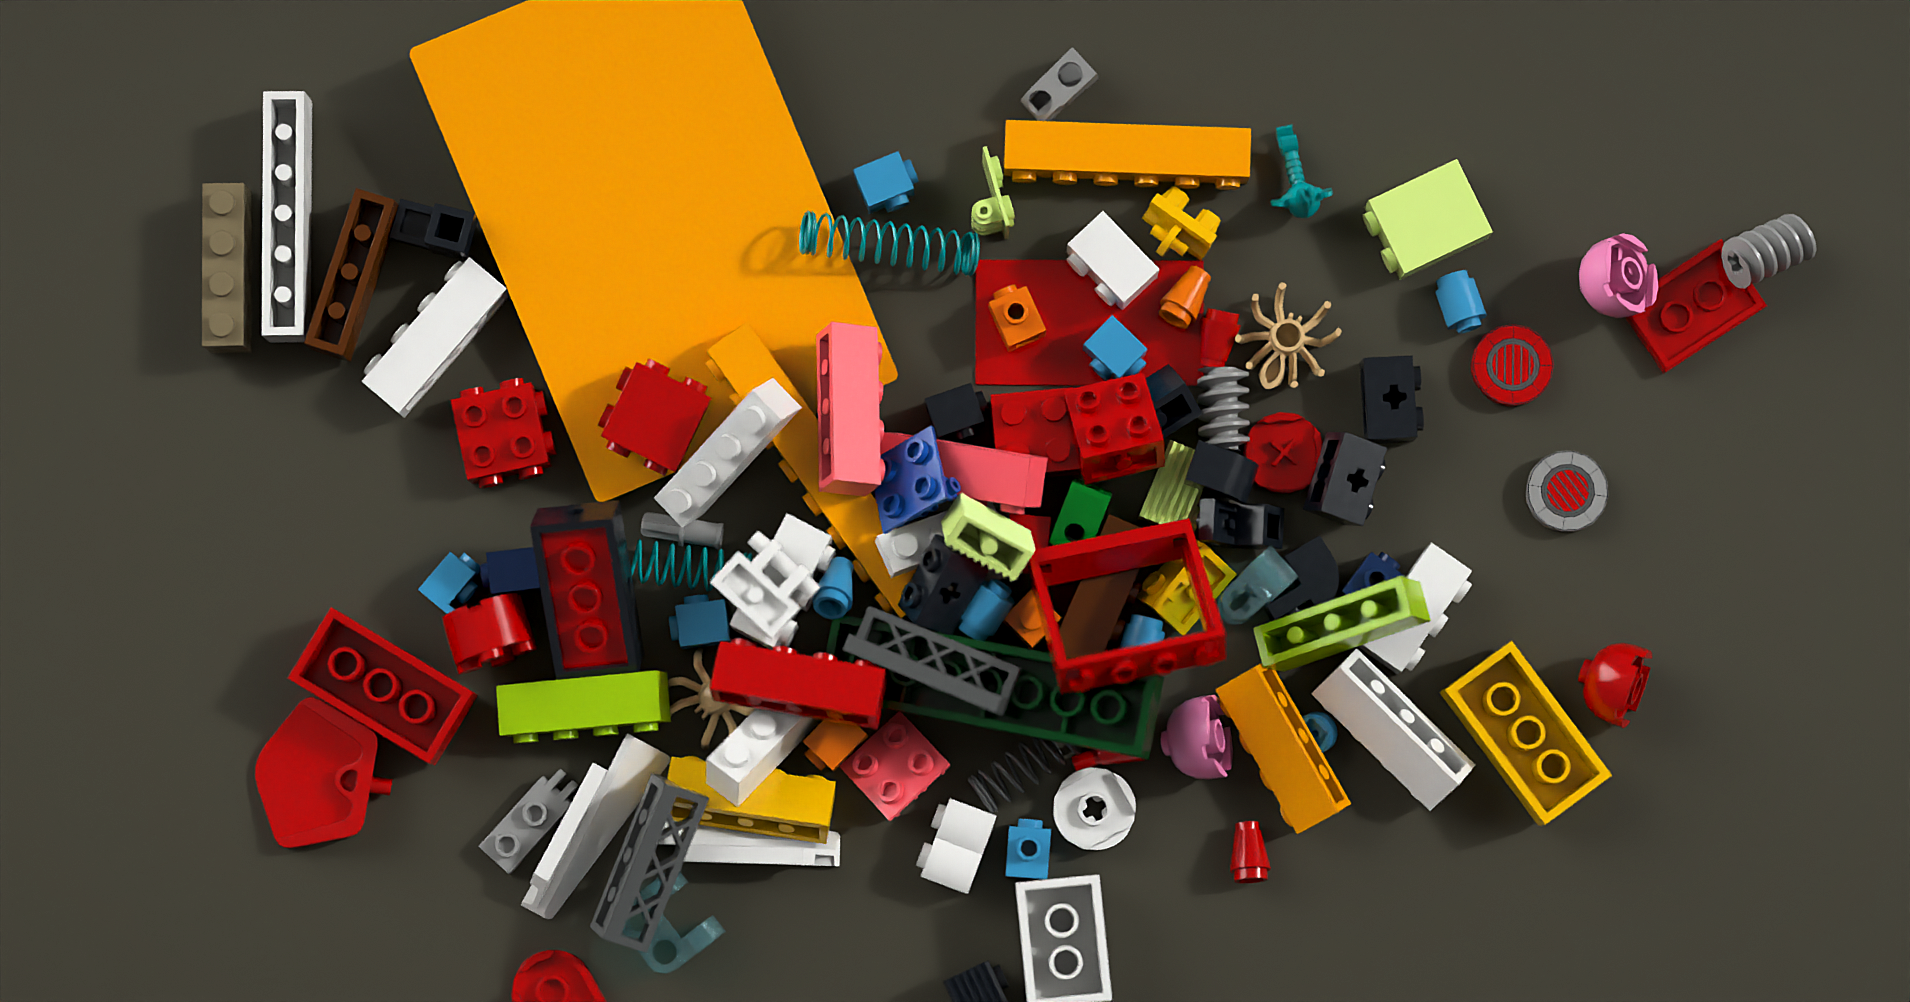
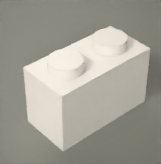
(1111, 261)

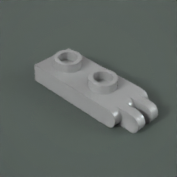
(528, 822)

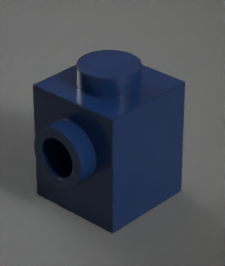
(510, 572)
(1372, 572)

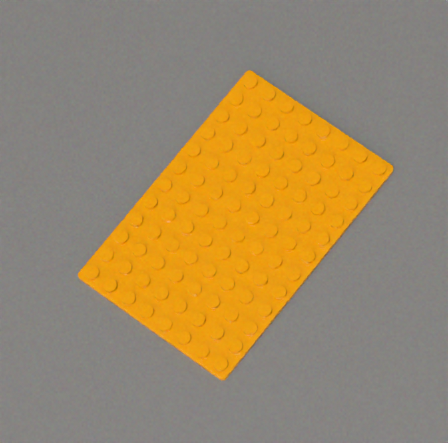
(639, 200)

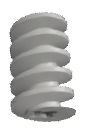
(1767, 250)
(1223, 407)

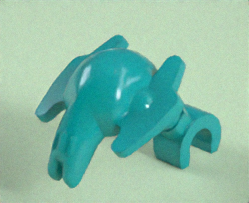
(1301, 198)

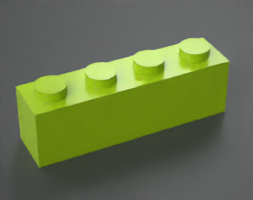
(1342, 624)
(583, 704)

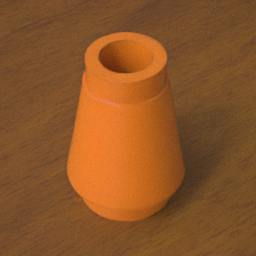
(1185, 298)

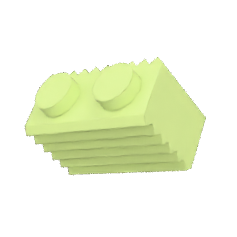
(1168, 496)
(987, 536)

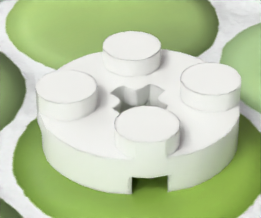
(1071, 802)

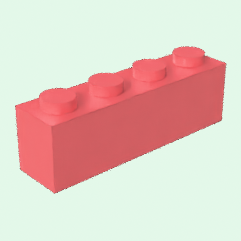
(849, 409)
(988, 473)

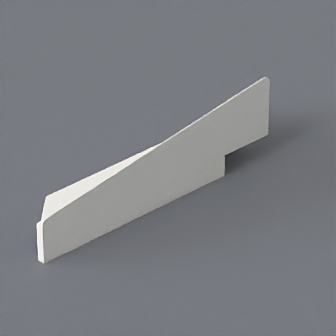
(591, 823)
(735, 846)

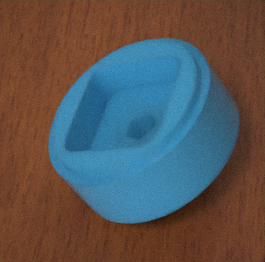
(1322, 729)

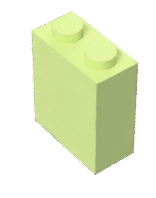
(1426, 220)

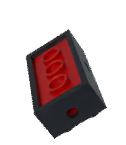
(587, 590)

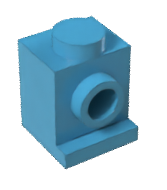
(452, 582)

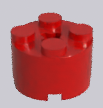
(489, 633)

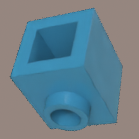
(886, 182)
(1115, 351)
(700, 622)
(1028, 850)

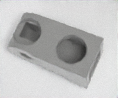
(1059, 86)

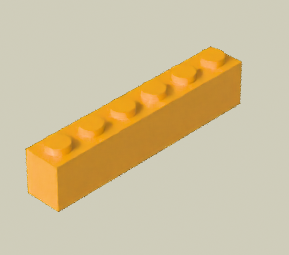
(1127, 153)

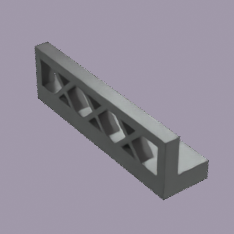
(919, 671)
(635, 857)

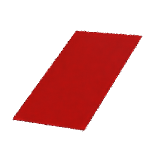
(1071, 316)

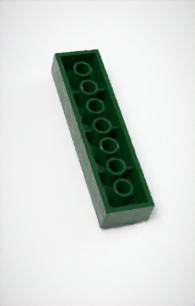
(1103, 718)

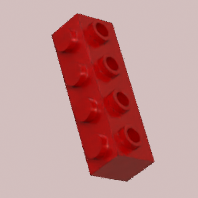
(799, 683)

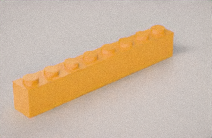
(853, 518)

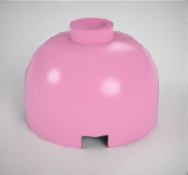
(1617, 277)
(1198, 740)

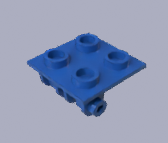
(913, 481)

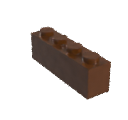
(352, 275)
(1098, 604)

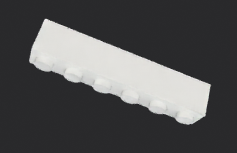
(286, 215)

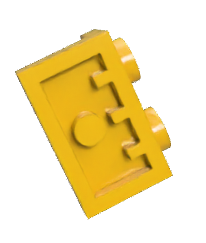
(1171, 594)

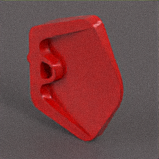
(318, 775)

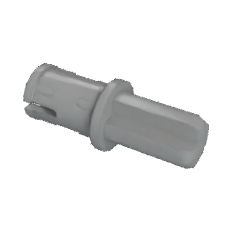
(696, 532)

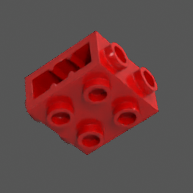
(654, 416)
(503, 432)

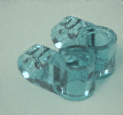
(1259, 583)
(687, 946)

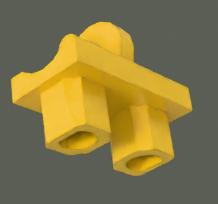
(1177, 228)

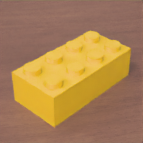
(1525, 734)

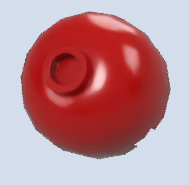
(1615, 681)

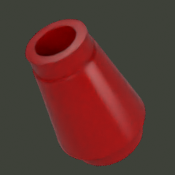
(1217, 336)
(1249, 854)

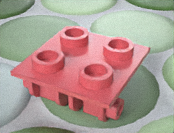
(895, 766)

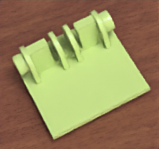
(993, 213)

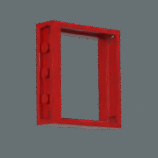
(1115, 554)

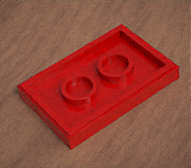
(1693, 309)

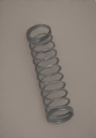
(983, 791)

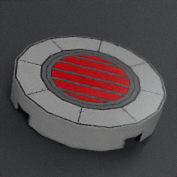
(1566, 491)

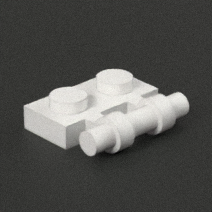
(756, 594)

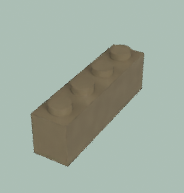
(226, 268)

